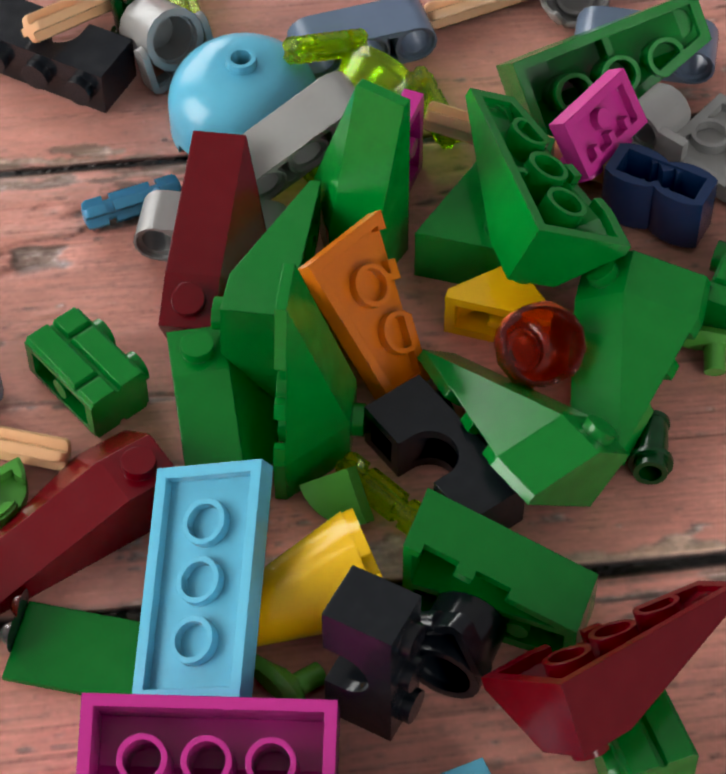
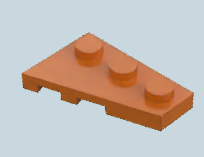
(363, 307)

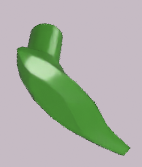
(713, 344)
(283, 683)

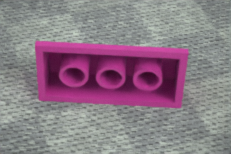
(206, 735)

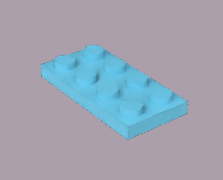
(204, 580)

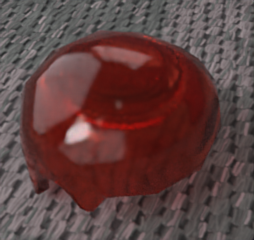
(540, 344)

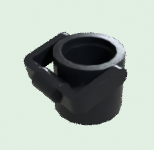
(459, 643)

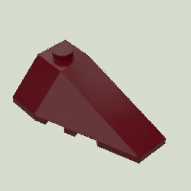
(213, 228)
(81, 515)
(603, 686)

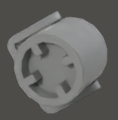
(162, 38)

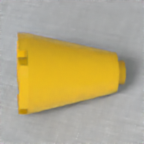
(308, 575)

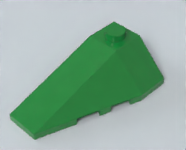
(643, 43)
(368, 167)
(532, 202)
(251, 290)
(634, 326)
(313, 390)
(217, 406)
(533, 441)

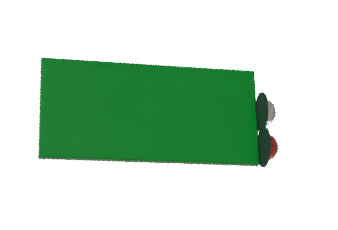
(69, 649)

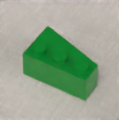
(455, 237)

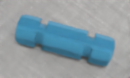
(123, 203)

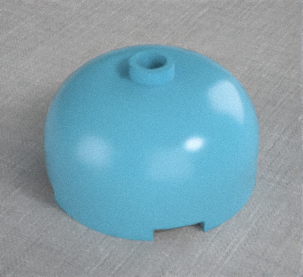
(231, 85)

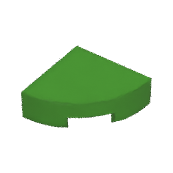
(13, 490)
(338, 493)

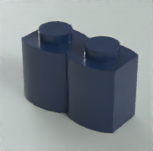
(659, 195)

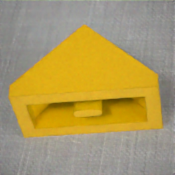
(483, 302)

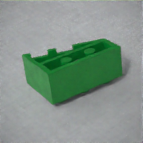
(531, 586)

